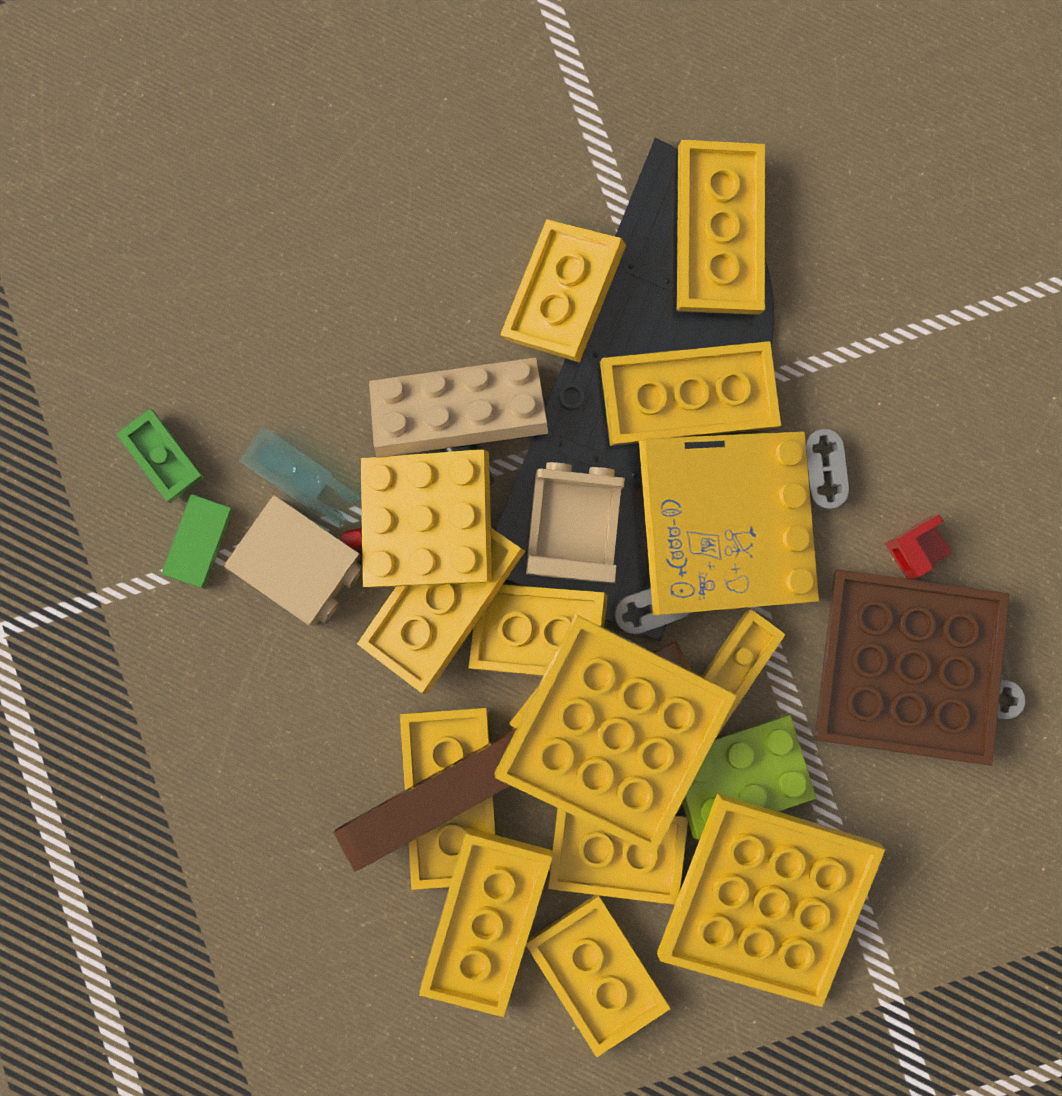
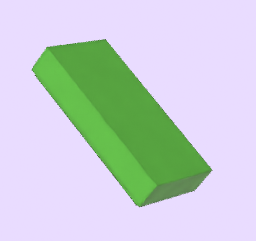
(197, 541)

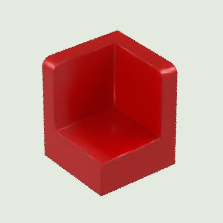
(919, 547)

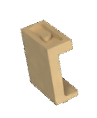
(574, 523)
(295, 562)

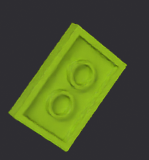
(754, 766)

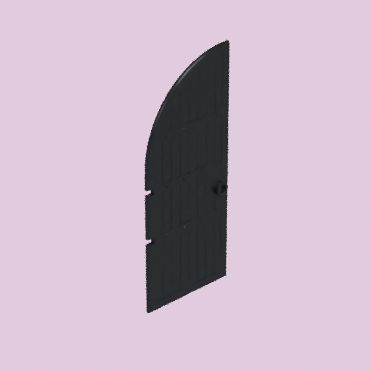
(633, 320)

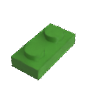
(160, 455)

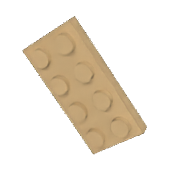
(457, 407)

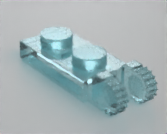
(295, 473)

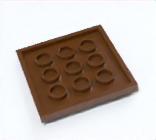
(912, 667)

